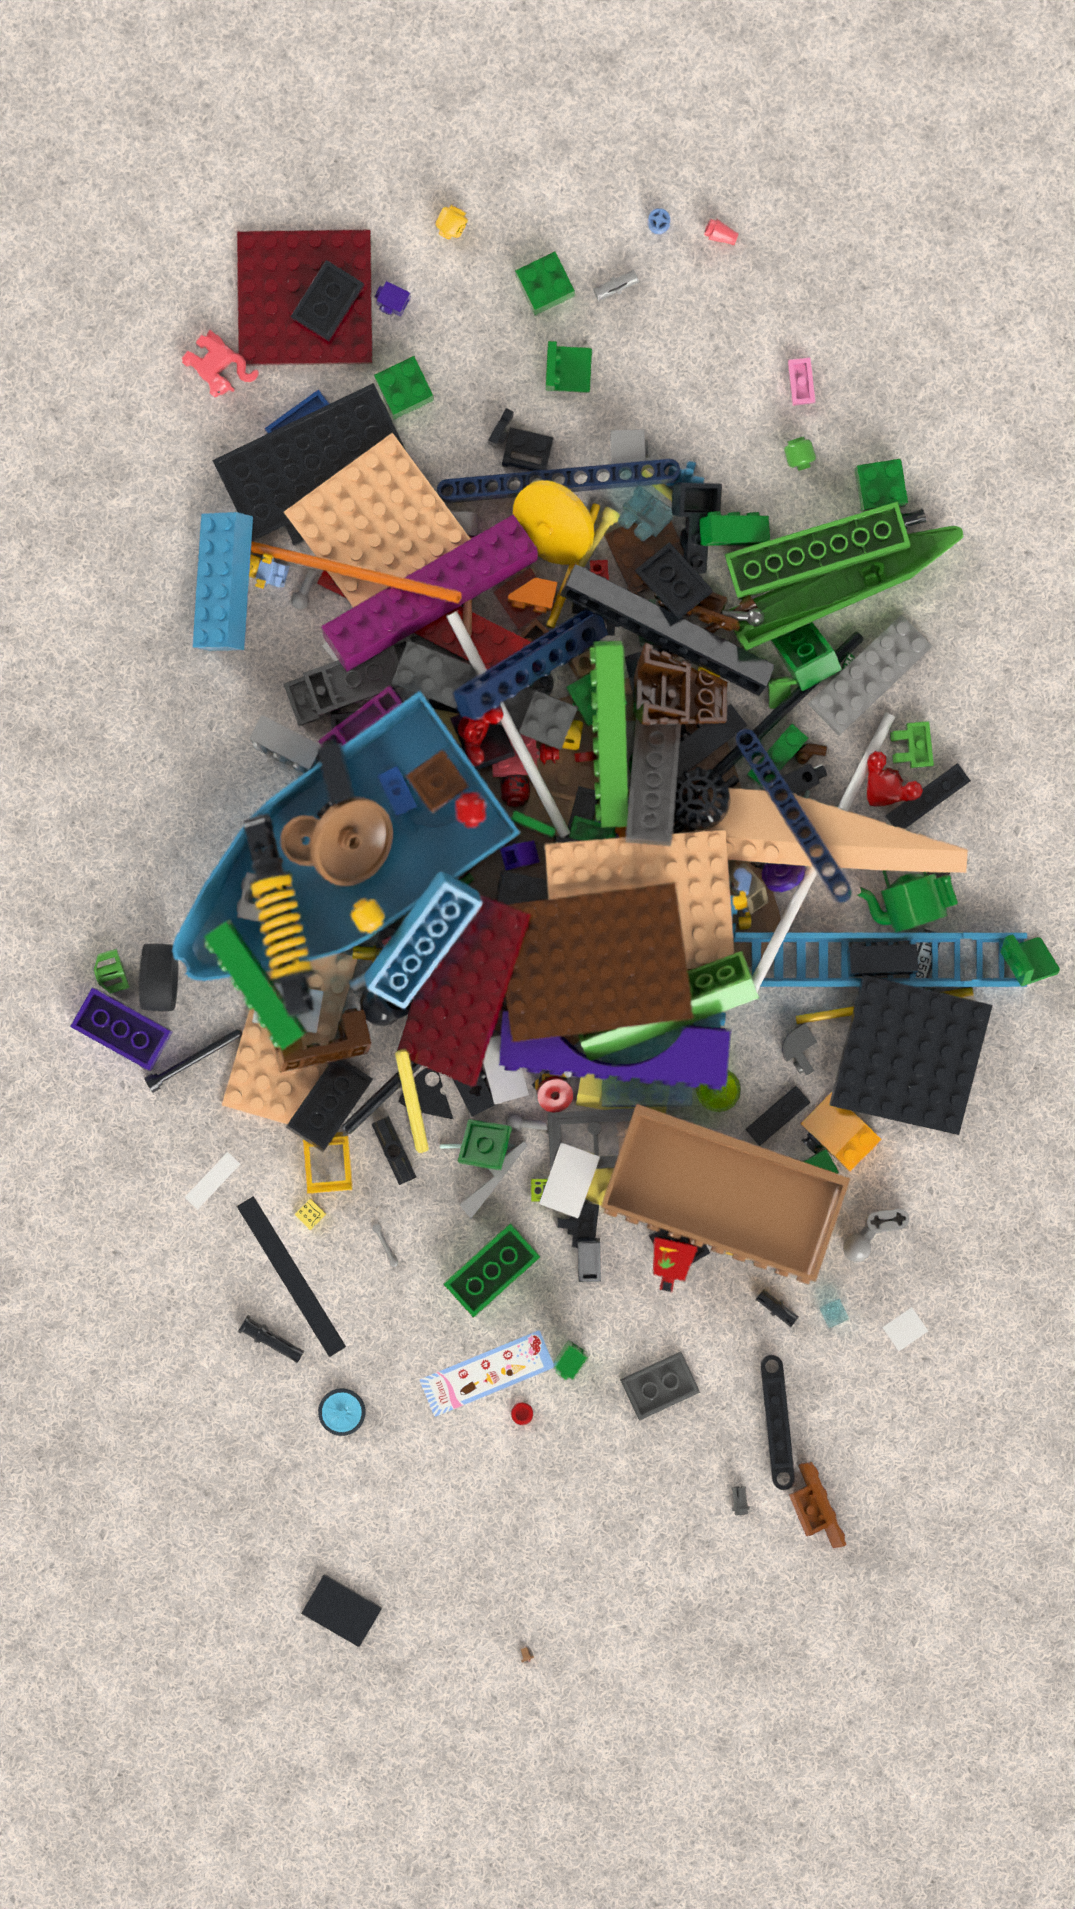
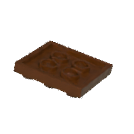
(632, 552)

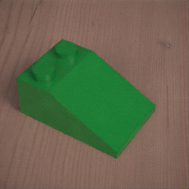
(807, 655)

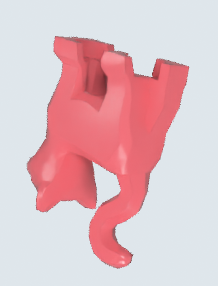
(215, 361)

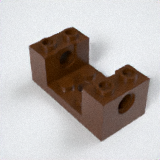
(353, 1042)

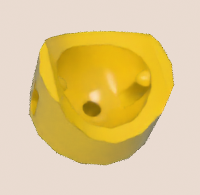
(573, 736)

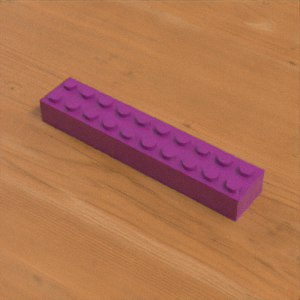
(399, 613)

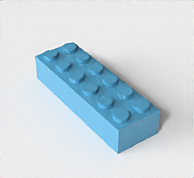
(222, 581)
(422, 939)

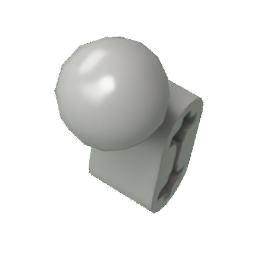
(858, 1246)

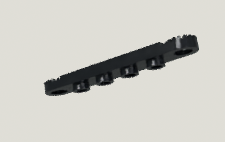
(777, 1422)

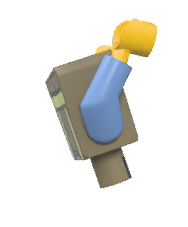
(748, 890)

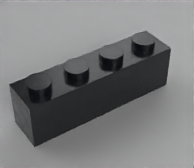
(707, 739)

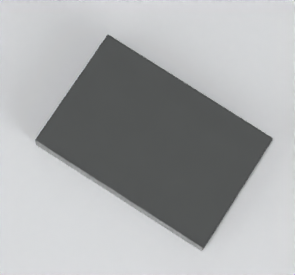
(660, 1385)

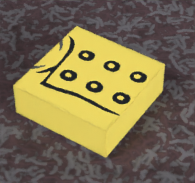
(310, 1214)

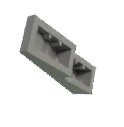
(475, 1201)

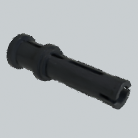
(261, 1334)

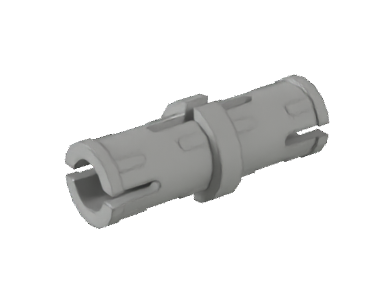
(616, 285)

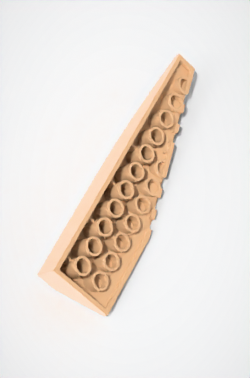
(855, 841)

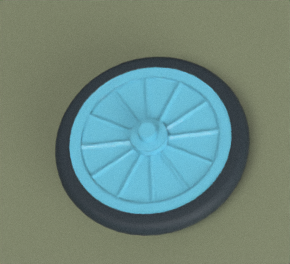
(341, 1412)

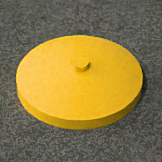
(554, 521)

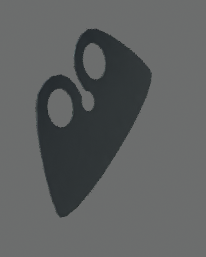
(430, 1097)

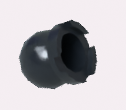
(380, 1010)

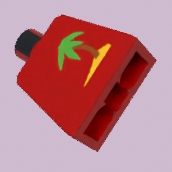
(671, 1261)

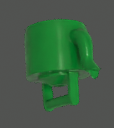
(911, 900)

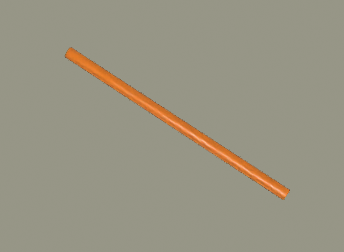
(356, 572)

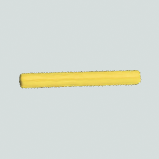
(411, 1101)

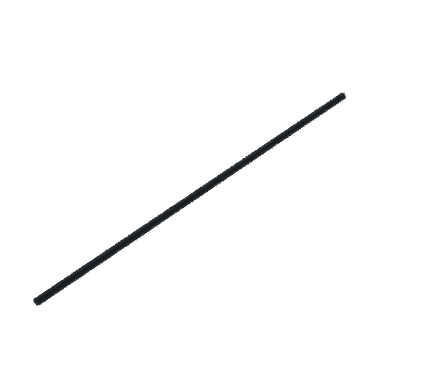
(720, 769)

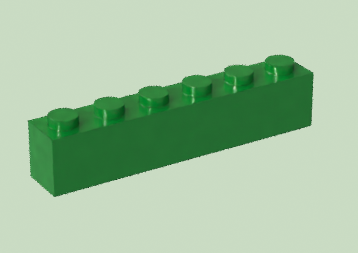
(254, 984)

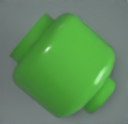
(800, 453)

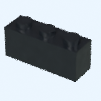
(882, 959)

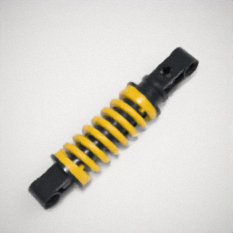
(279, 925)

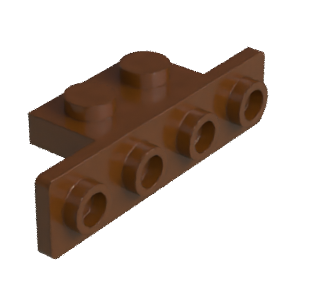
(710, 611)

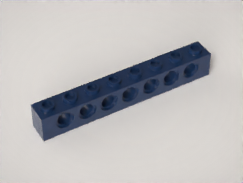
(529, 664)

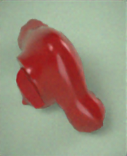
(474, 732)
(885, 785)

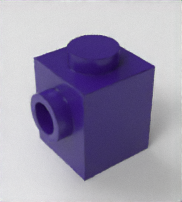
(392, 299)
(519, 855)

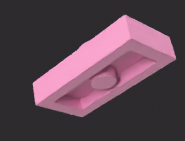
(801, 381)

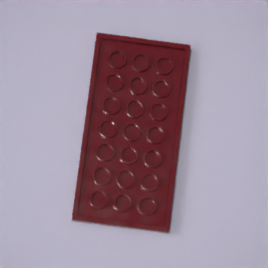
(464, 994)

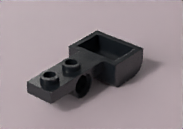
(694, 503)

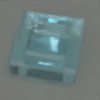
(834, 1313)

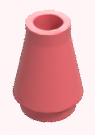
(720, 232)

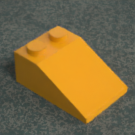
(841, 1133)

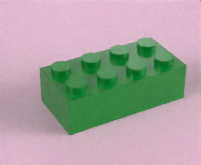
(491, 1270)

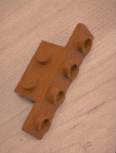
(814, 1507)

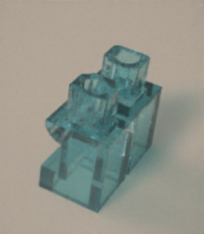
(647, 512)

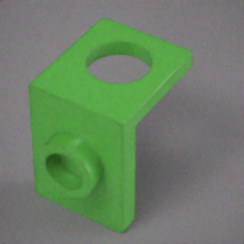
(779, 689)

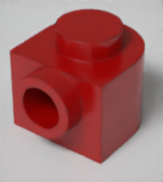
(599, 567)

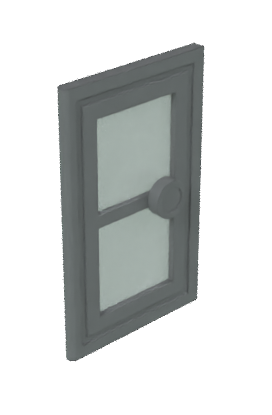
(591, 1131)

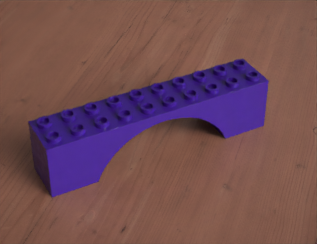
(694, 1058)

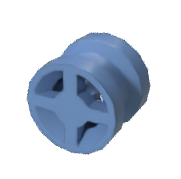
(659, 216)

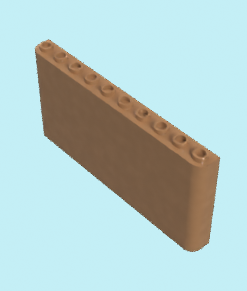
(725, 1194)

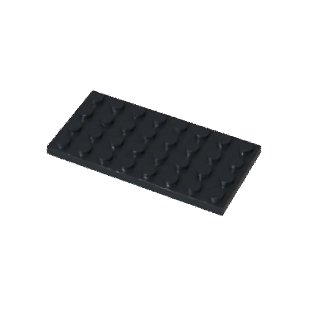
(299, 457)

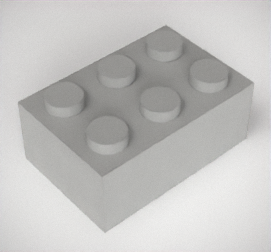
(285, 744)

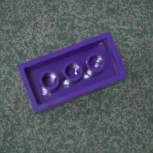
(121, 1029)

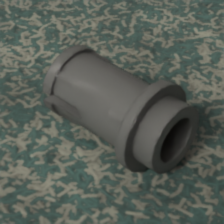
(740, 1500)

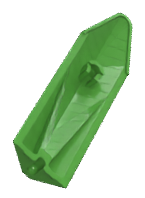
(822, 595)

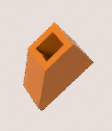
(536, 593)

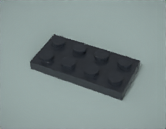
(329, 1103)

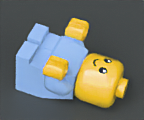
(268, 571)

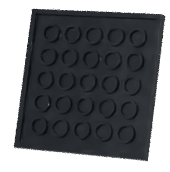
(910, 1054)

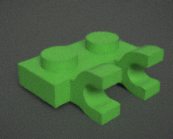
(919, 745)

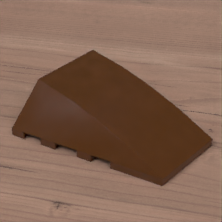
(676, 692)

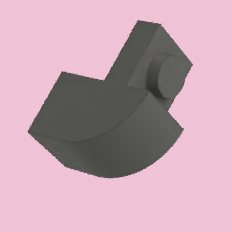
(795, 1044)

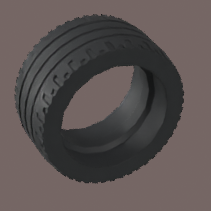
(158, 978)

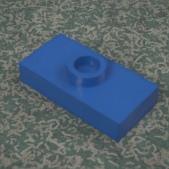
(397, 791)

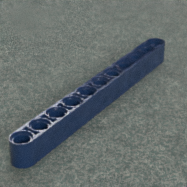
(569, 474)

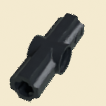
(400, 1165)

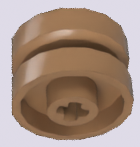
(293, 838)

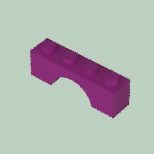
(364, 717)

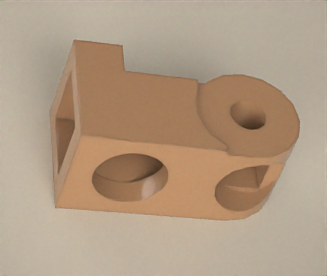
(581, 665)

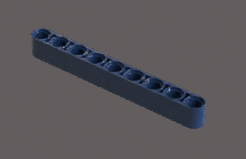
(789, 805)

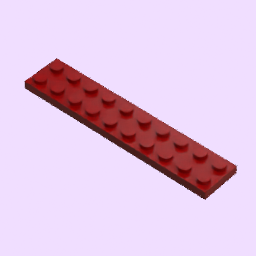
(489, 639)

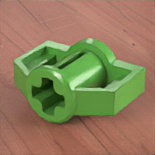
(111, 972)

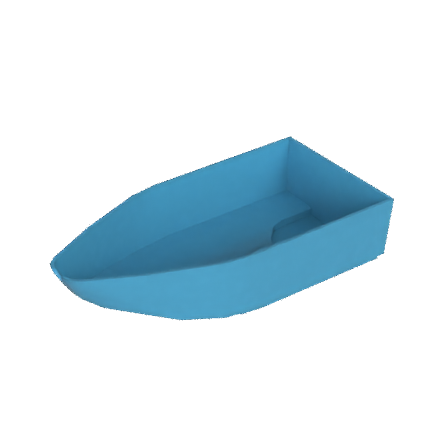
(419, 848)

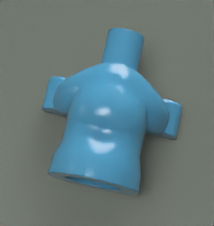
(686, 474)

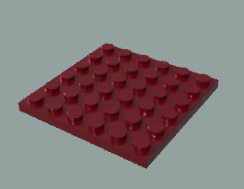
(272, 280)

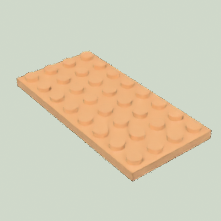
(255, 1077)

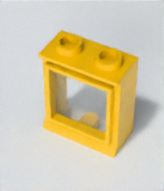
(328, 1169)

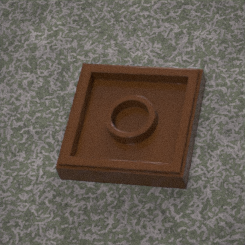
(437, 781)

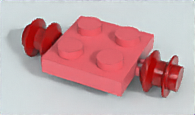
(514, 766)

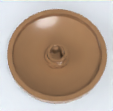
(351, 841)

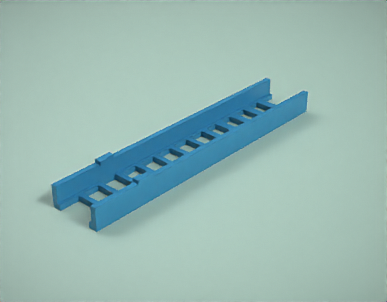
(845, 938)

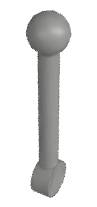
(377, 1229)

